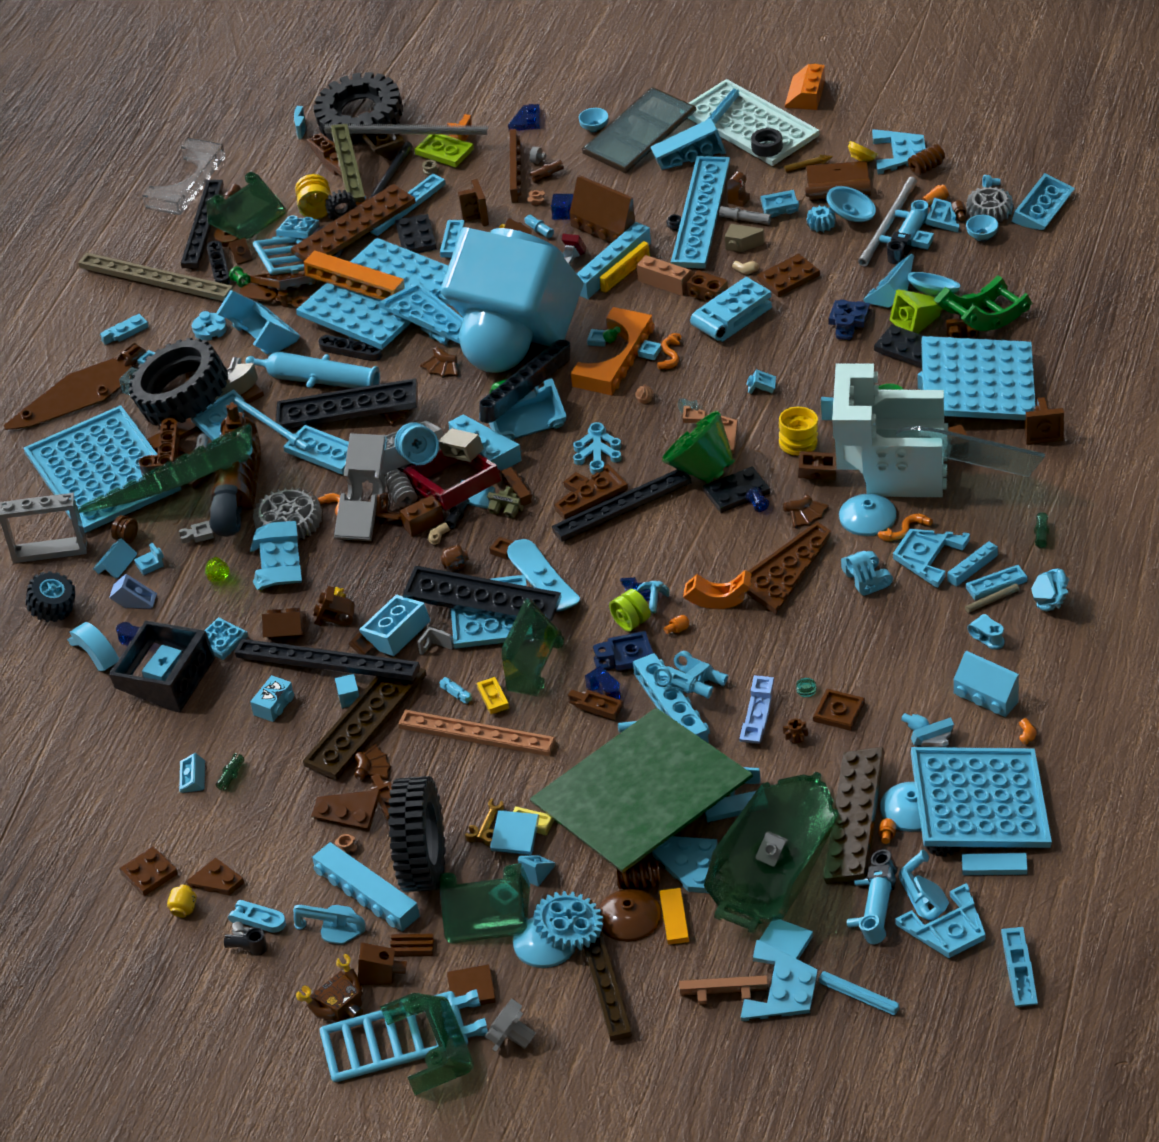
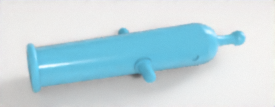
(317, 371)

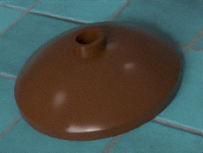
(629, 915)

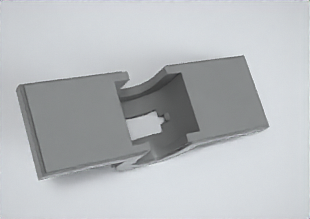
(363, 463)

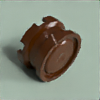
(124, 528)

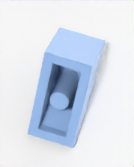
(132, 593)

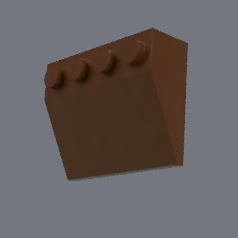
(601, 210)

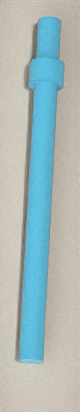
(294, 439)

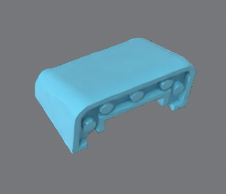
(532, 414)

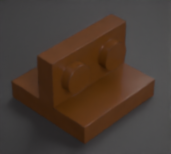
(473, 204)
(1044, 424)

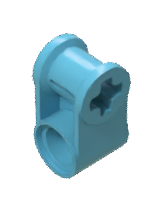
(987, 632)

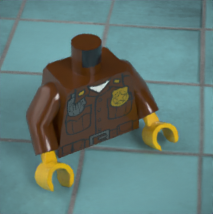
(337, 997)

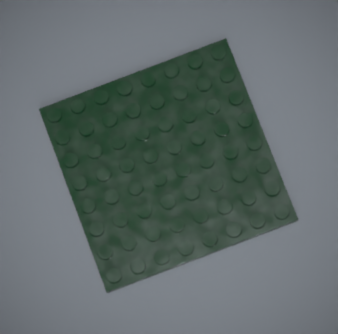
(640, 789)

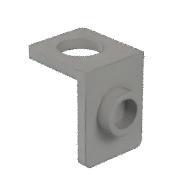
(437, 637)
(770, 848)

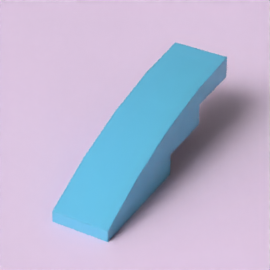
(1019, 967)

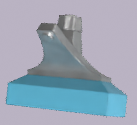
(934, 734)

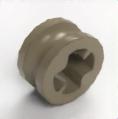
(429, 167)

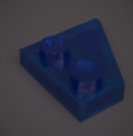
(526, 118)

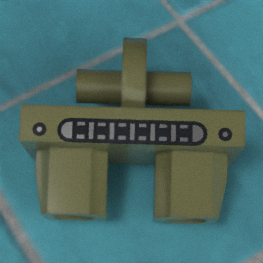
(505, 499)

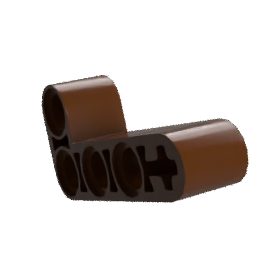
(167, 447)

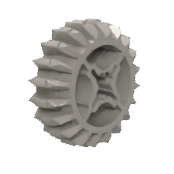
(990, 202)

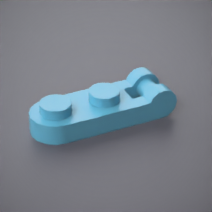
(257, 916)

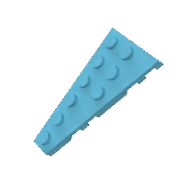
(425, 310)

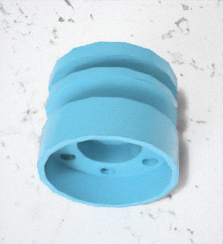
(425, 448)

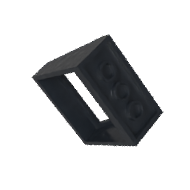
(184, 677)

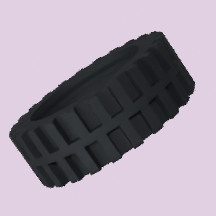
(168, 365)

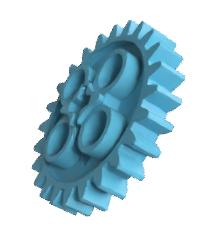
(568, 920)

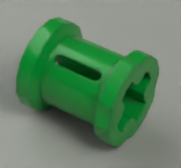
(241, 274)

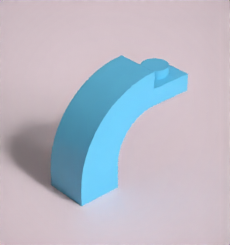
(95, 645)

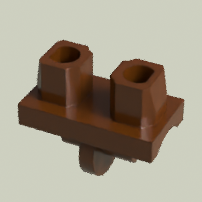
(957, 328)

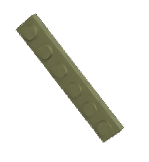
(347, 161)

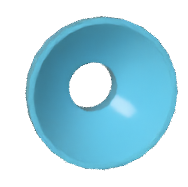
(593, 116)
(984, 224)

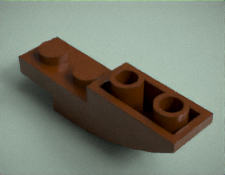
(326, 152)

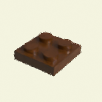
(148, 871)

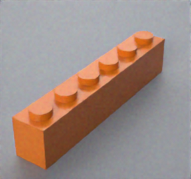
(352, 276)

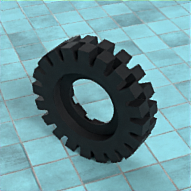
(380, 90)

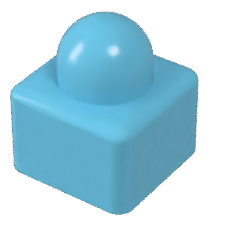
(509, 294)

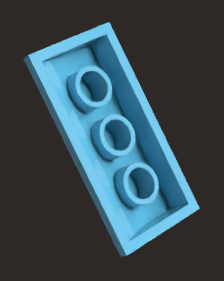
(1042, 203)

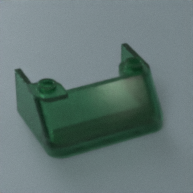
(451, 1056)

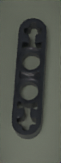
(220, 263)
(332, 343)

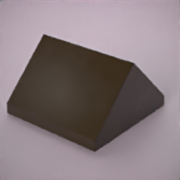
(384, 144)

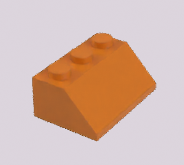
(806, 88)

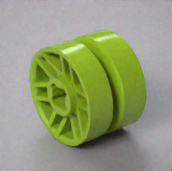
(629, 610)

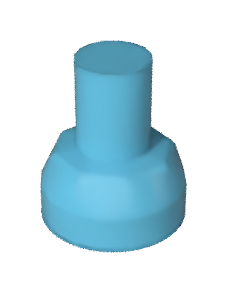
(988, 181)

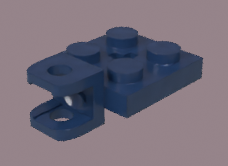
(847, 316)
(617, 653)

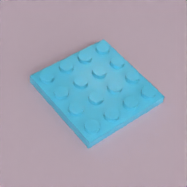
(480, 629)

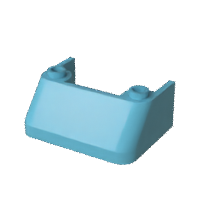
(268, 329)

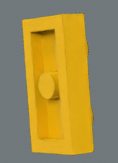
(492, 695)

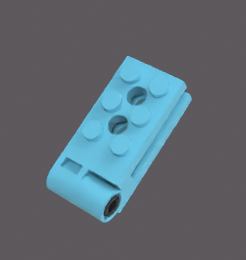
(732, 309)

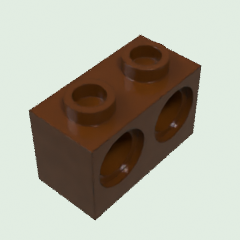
(706, 286)

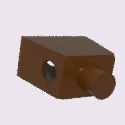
(378, 964)

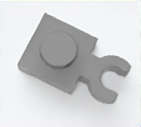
(199, 532)

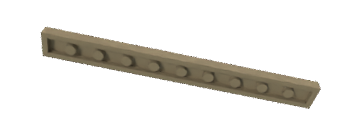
(155, 276)

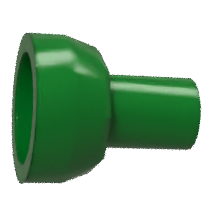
(611, 334)

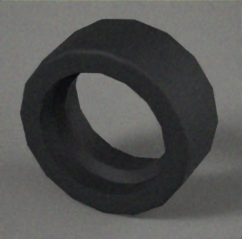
(766, 150)

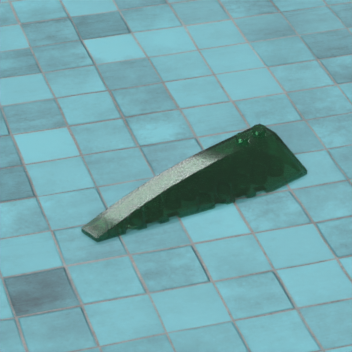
(186, 468)

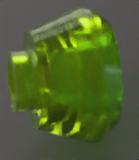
(216, 569)

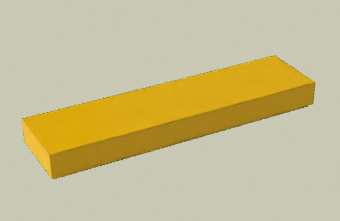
(623, 267)

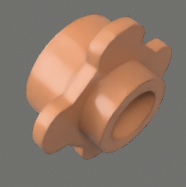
(536, 197)
(346, 843)

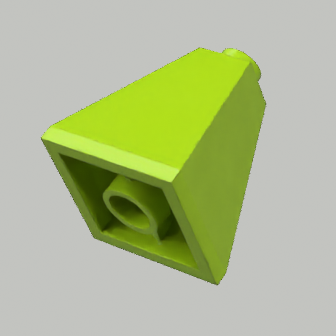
(914, 310)

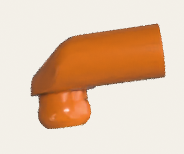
(1029, 731)

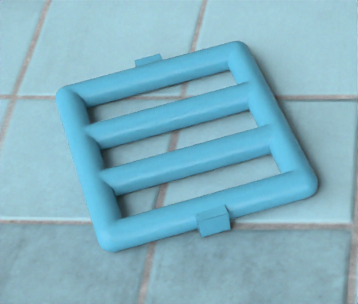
(275, 251)

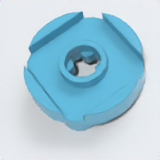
(209, 326)

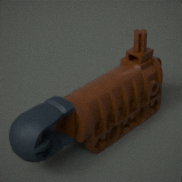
(236, 485)

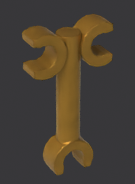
(485, 834)

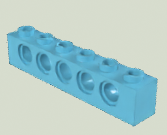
(668, 698)

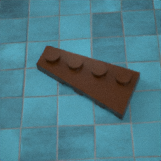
(598, 489)

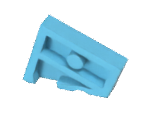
(942, 216)

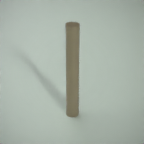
(992, 598)

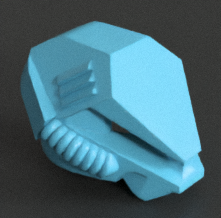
(1050, 589)

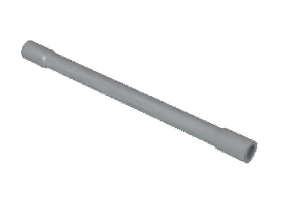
(868, 252)

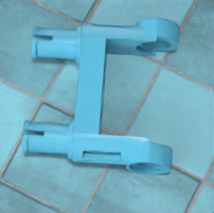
(694, 677)

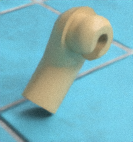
(436, 533)

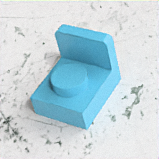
(762, 381)
(150, 561)

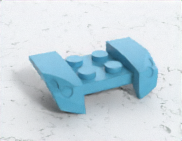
(277, 554)

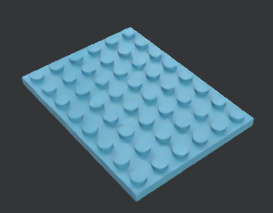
(360, 314)
(93, 461)

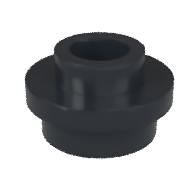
(673, 221)

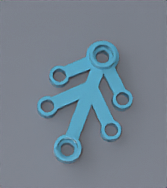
(596, 433)

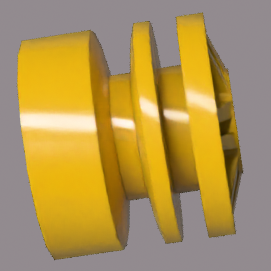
(311, 195)
(798, 430)

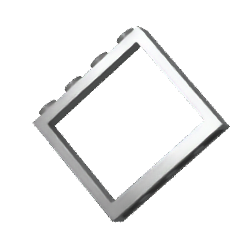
(43, 549)

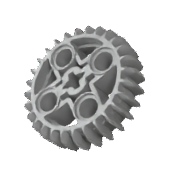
(290, 506)

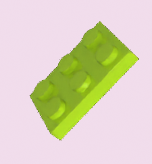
(444, 149)

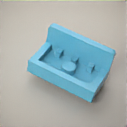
(780, 203)

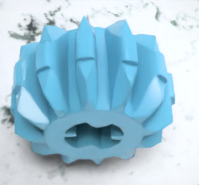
(821, 218)

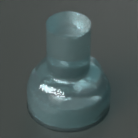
(681, 402)

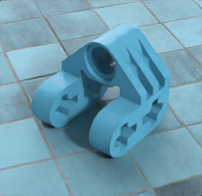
(862, 566)

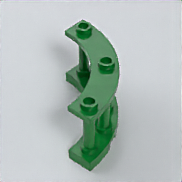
(970, 306)

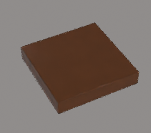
(838, 709)
(472, 978)

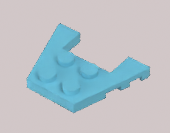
(903, 147)
(920, 549)
(950, 932)
(790, 986)

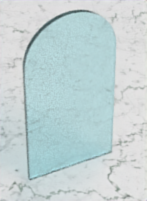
(978, 450)

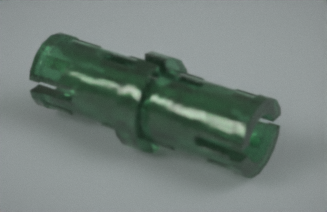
(1041, 530)
(230, 771)

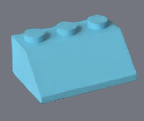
(395, 624)
(986, 684)

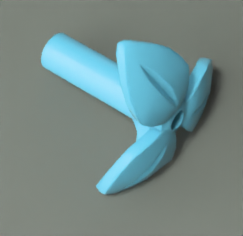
(655, 587)

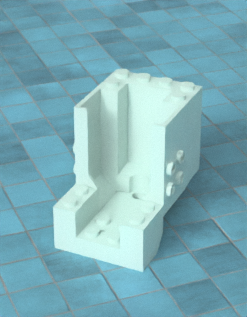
(866, 431)

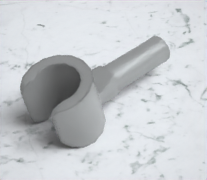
(238, 928)

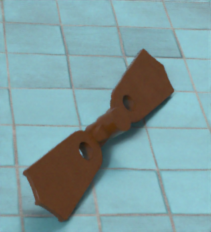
(257, 292)

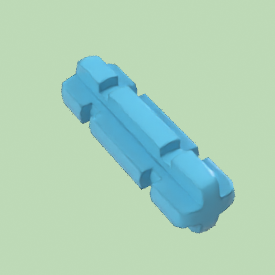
(455, 690)

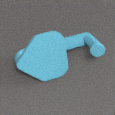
(921, 890)
(339, 922)

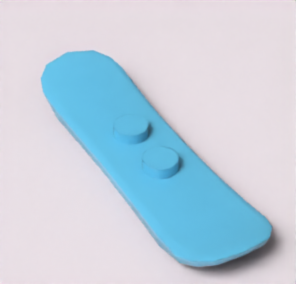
(539, 572)

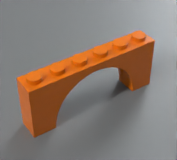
(607, 375)

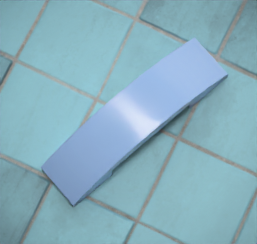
(758, 710)

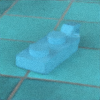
(124, 329)

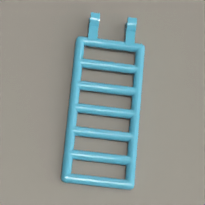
(478, 1028)

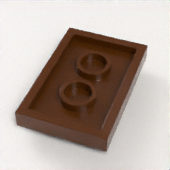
(788, 275)

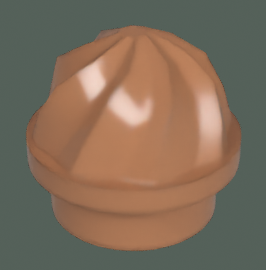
(644, 394)

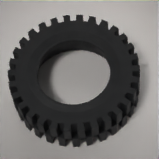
(416, 833)

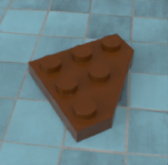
(282, 281)

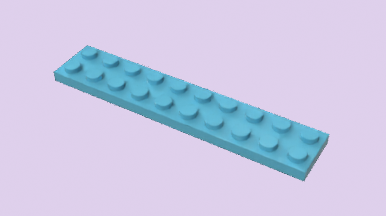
(700, 212)

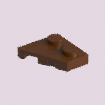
(216, 878)

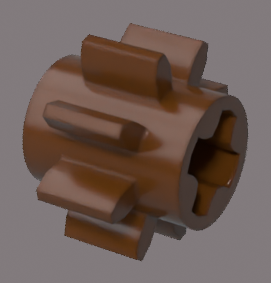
(795, 731)

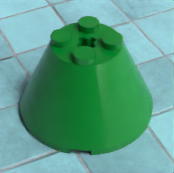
(702, 451)

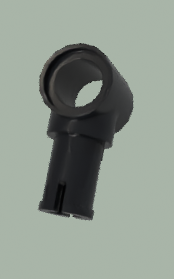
(252, 940)

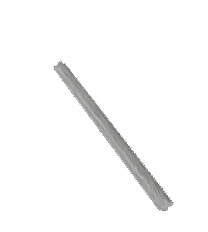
(464, 130)

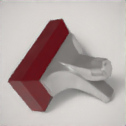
(573, 247)

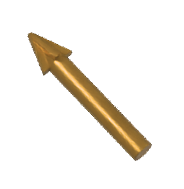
(821, 159)

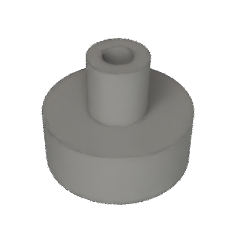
(536, 155)

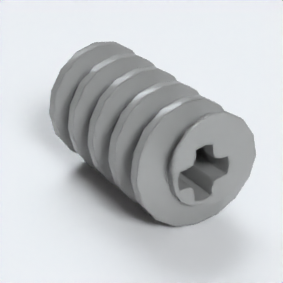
(400, 488)

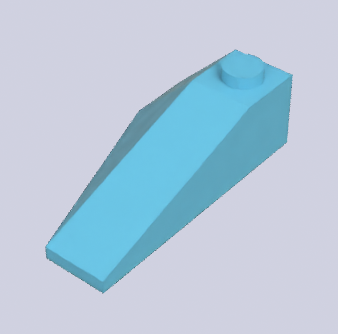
(887, 287)

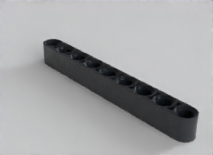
(524, 381)

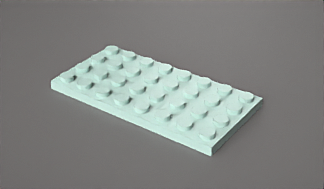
(750, 114)

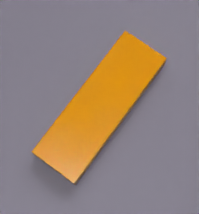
(674, 916)

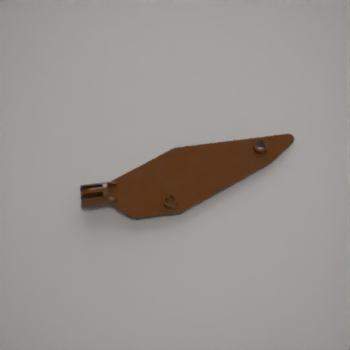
(78, 390)

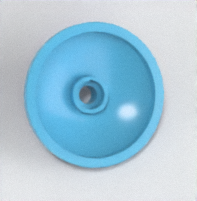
(850, 204)
(931, 283)
(867, 514)
(902, 806)
(536, 952)

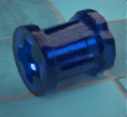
(757, 499)

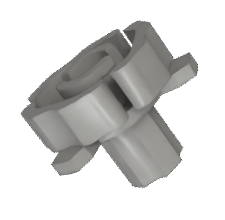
(508, 1025)

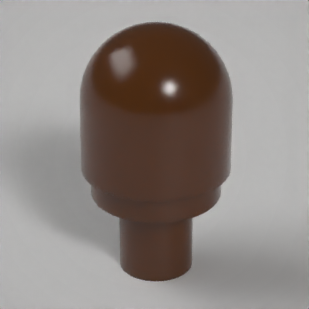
(959, 209)

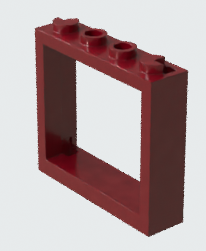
(418, 475)

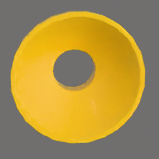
(861, 153)

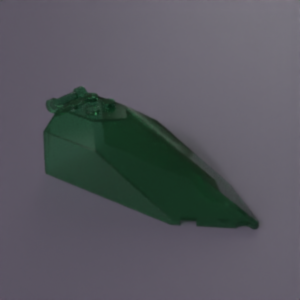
(751, 889)

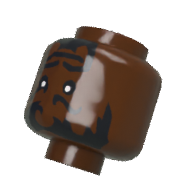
(454, 558)

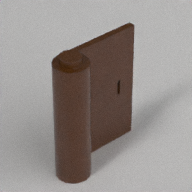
(826, 176)

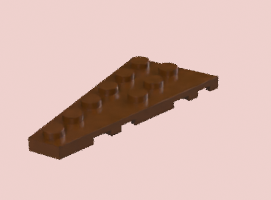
(782, 570)

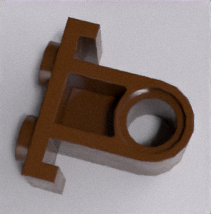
(333, 608)

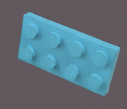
(324, 450)

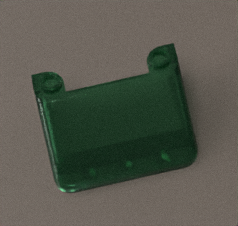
(246, 210)
(528, 649)
(485, 907)

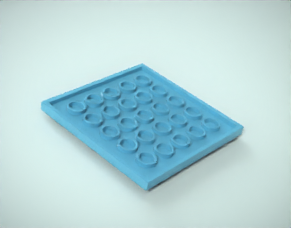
(980, 376)
(980, 797)

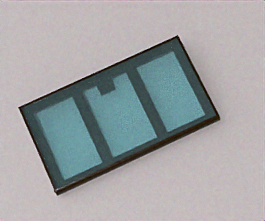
(637, 129)

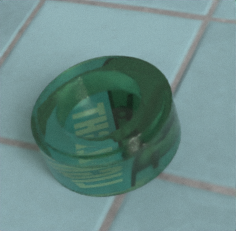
(806, 687)

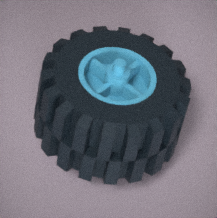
(50, 596)

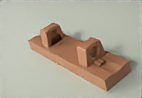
(723, 985)

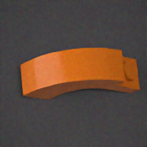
(715, 595)

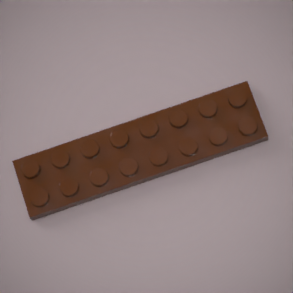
(355, 223)

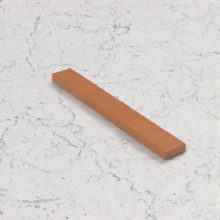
(477, 733)

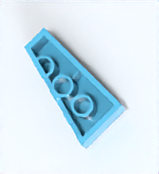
(686, 146)
(496, 446)

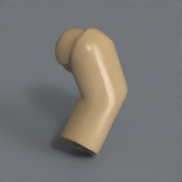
(746, 268)

